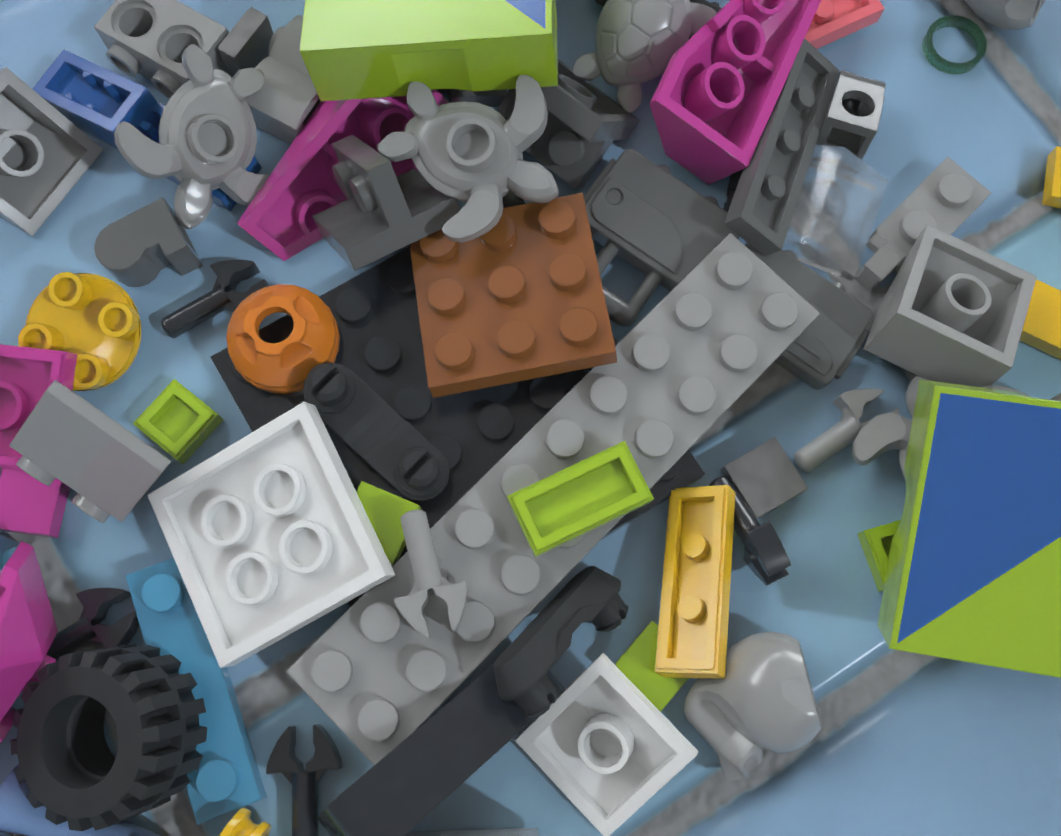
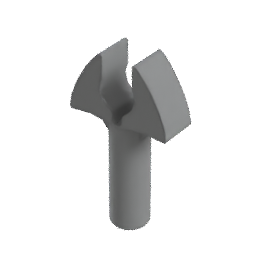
(842, 433)
(427, 577)

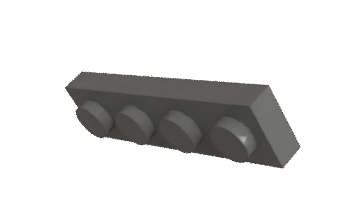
(779, 165)

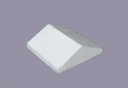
(606, 746)

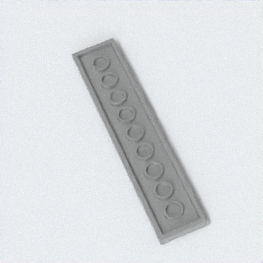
(660, 397)

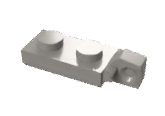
(940, 201)

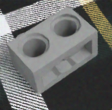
(152, 36)

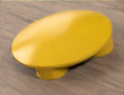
(86, 318)

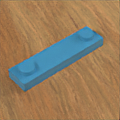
(168, 620)

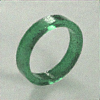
(961, 23)

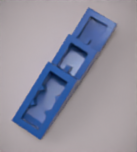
(102, 100)

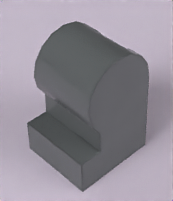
(853, 113)
(144, 244)

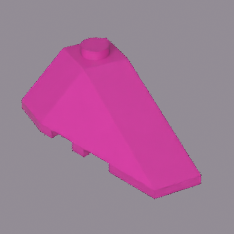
(727, 83)
(304, 176)

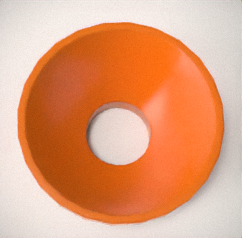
(282, 365)

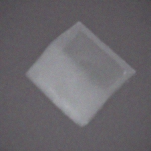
(835, 211)

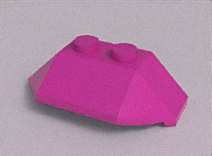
(25, 629)

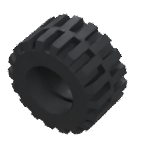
(65, 745)

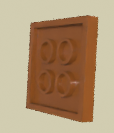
(512, 300)

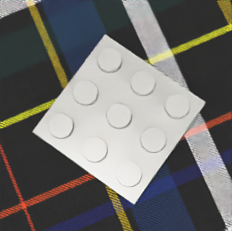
(269, 535)

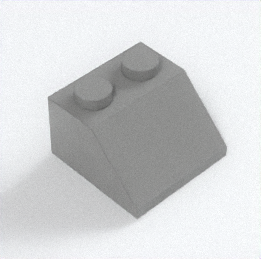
(38, 154)
(952, 312)
(88, 453)

